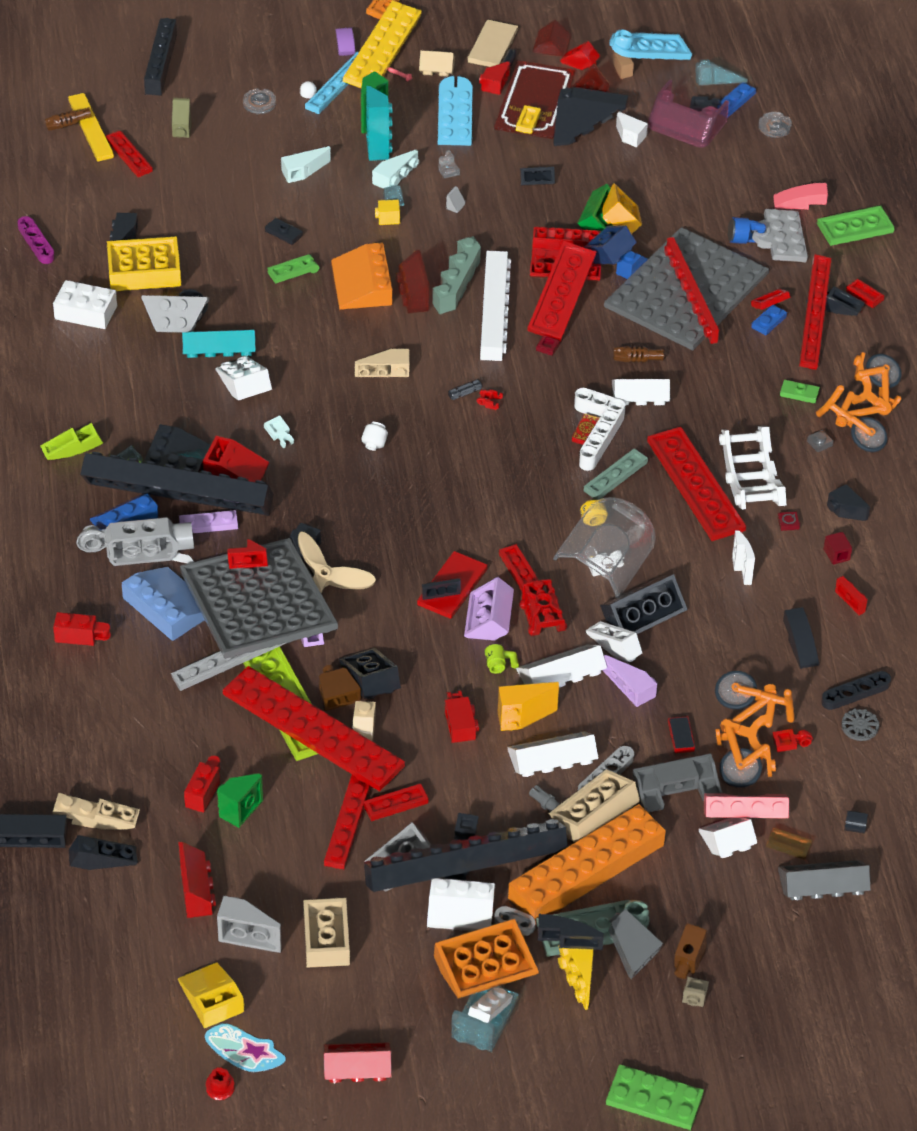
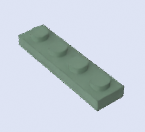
(615, 474)

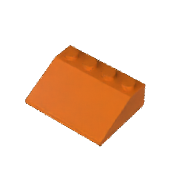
(362, 277)
(484, 958)

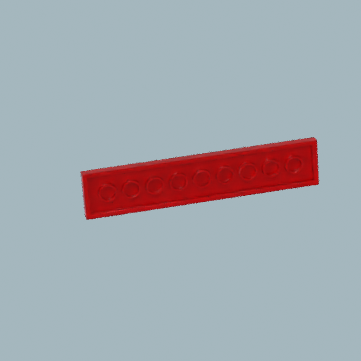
(314, 728)

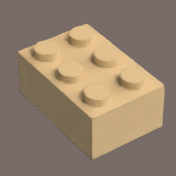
(326, 932)

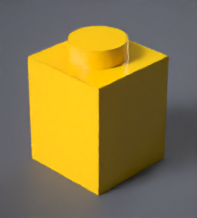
(388, 212)

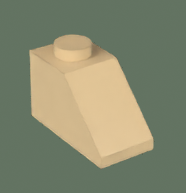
(364, 718)

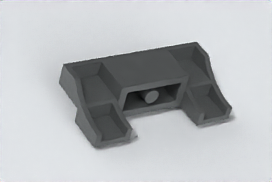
(675, 777)

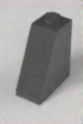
(633, 942)

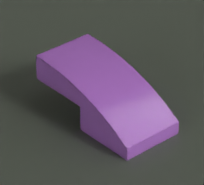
(345, 41)

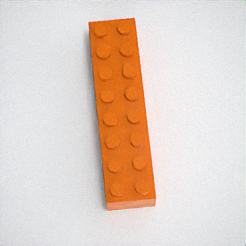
(587, 863)

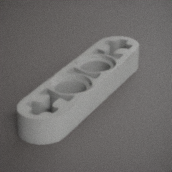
(613, 759)

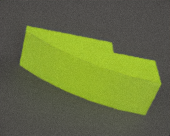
(72, 443)

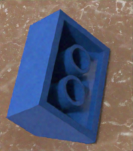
(137, 508)

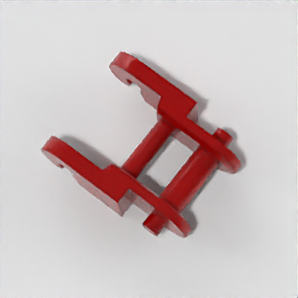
(490, 395)

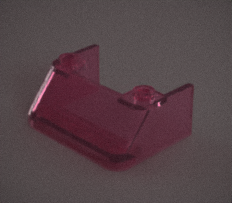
(683, 122)

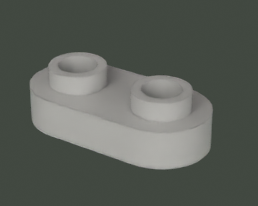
(521, 918)

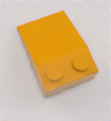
(621, 210)
(526, 704)

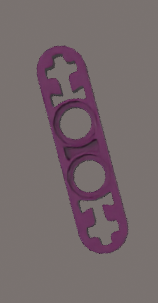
(26, 221)

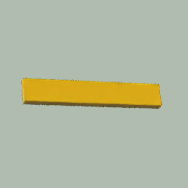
(91, 129)

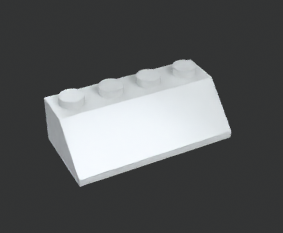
(564, 666)
(553, 753)

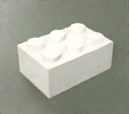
(85, 304)

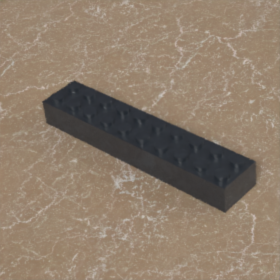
(177, 484)

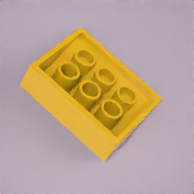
(143, 263)

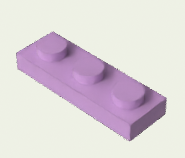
(211, 521)

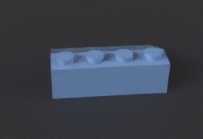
(163, 601)

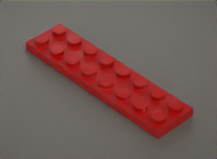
(696, 483)

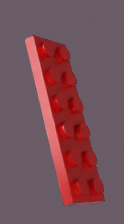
(561, 291)

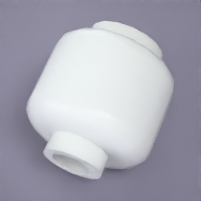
(374, 436)

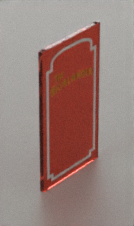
(535, 87)

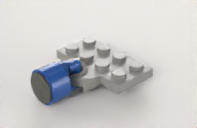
(779, 232)

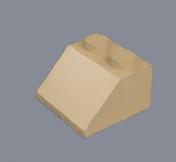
(436, 62)

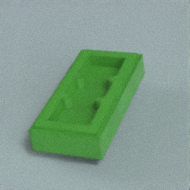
(799, 391)

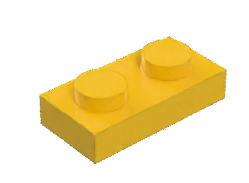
(528, 119)

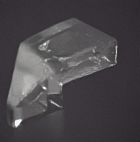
(447, 165)

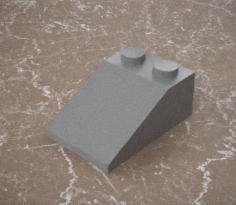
(403, 842)
(247, 926)

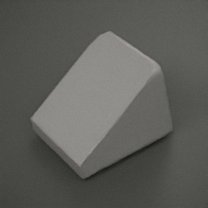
(454, 200)

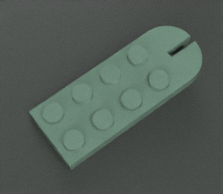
(599, 918)

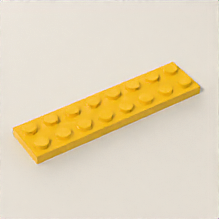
(383, 43)

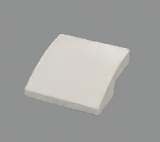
(743, 557)

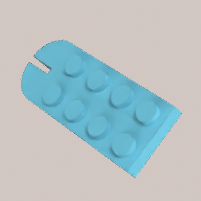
(649, 45)
(455, 112)

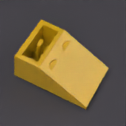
(578, 970)
(212, 994)

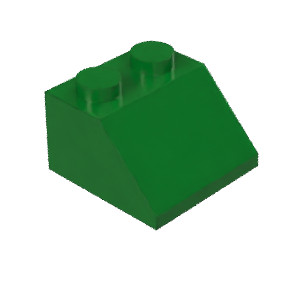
(240, 798)

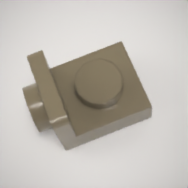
(695, 992)

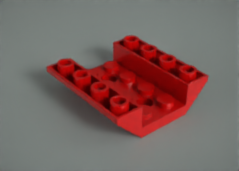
(548, 243)

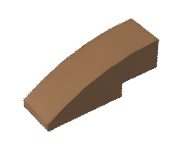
(623, 65)

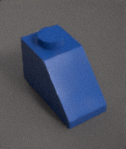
(629, 264)

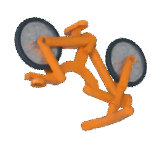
(866, 431)
(735, 691)

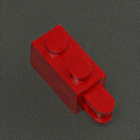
(79, 629)
(460, 717)
(203, 784)

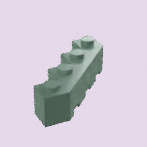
(460, 272)

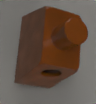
(337, 688)
(690, 950)

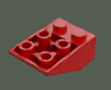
(234, 460)

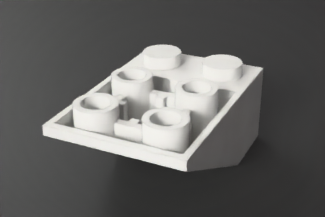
(244, 377)

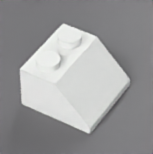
(729, 836)

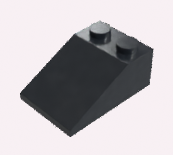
(372, 672)

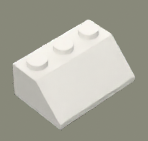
(642, 391)
(460, 904)

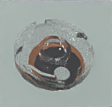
(259, 101)
(775, 124)

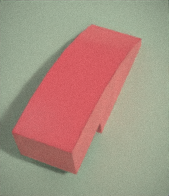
(801, 196)

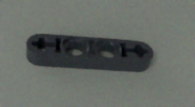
(854, 687)

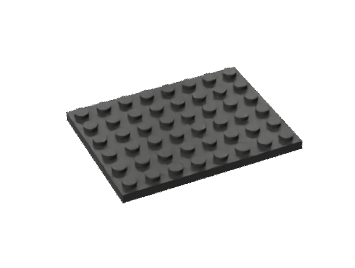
(656, 297)
(258, 604)

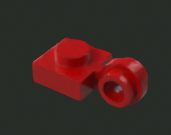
(786, 740)

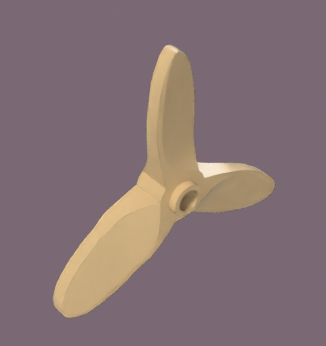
(325, 575)

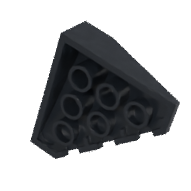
(582, 109)

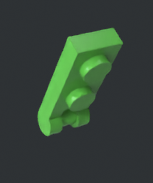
(293, 268)

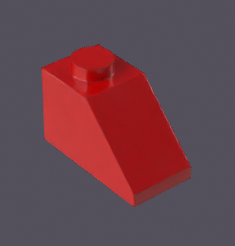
(581, 56)
(495, 78)

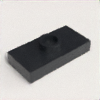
(283, 231)

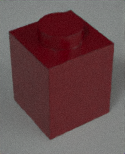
(837, 548)

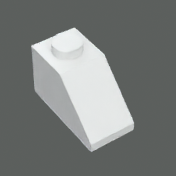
(631, 129)

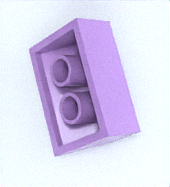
(489, 611)

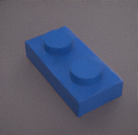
(769, 320)

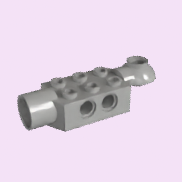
(138, 540)

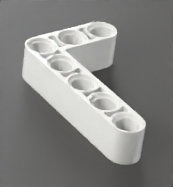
(611, 417)

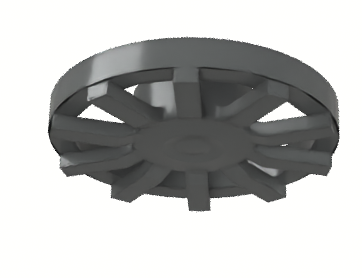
(860, 725)

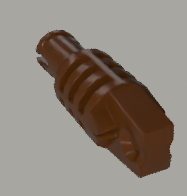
(68, 118)
(637, 354)

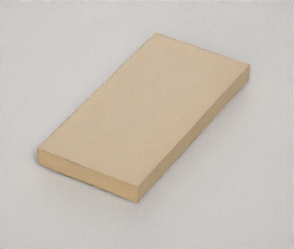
(492, 43)

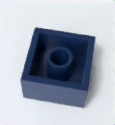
(611, 244)

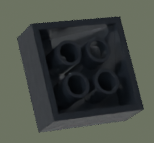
(177, 449)

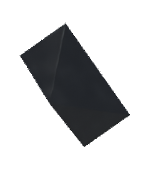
(537, 176)
(441, 588)

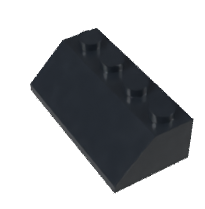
(645, 605)

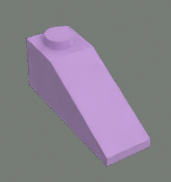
(631, 681)

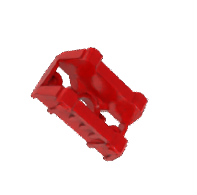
(532, 607)

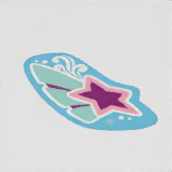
(243, 1049)

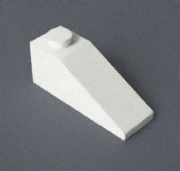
(616, 640)

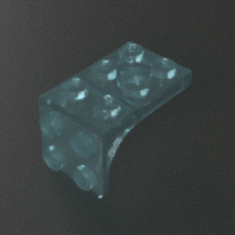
(477, 1032)

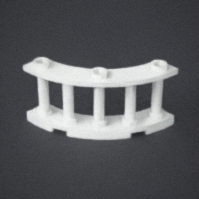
(773, 490)

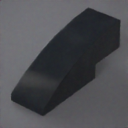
(842, 302)
(801, 637)
(569, 933)

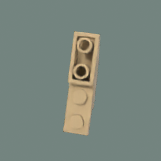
(96, 815)

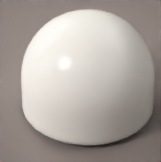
(308, 89)

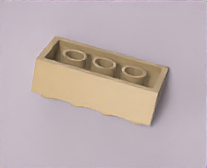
(596, 804)

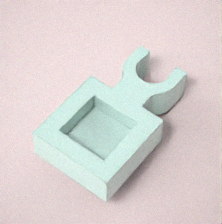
(278, 429)

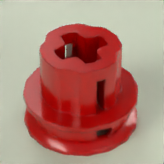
(220, 1089)

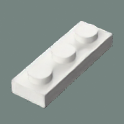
(490, 1004)

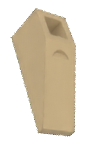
(384, 364)

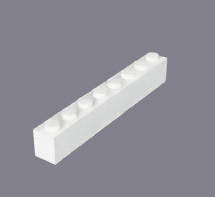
(494, 306)

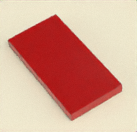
(455, 567)

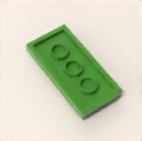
(855, 225)
(655, 1097)

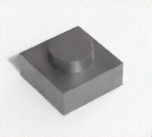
(820, 441)

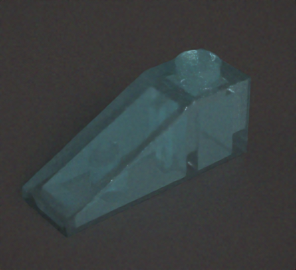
(711, 73)

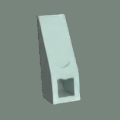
(304, 164)
(393, 170)

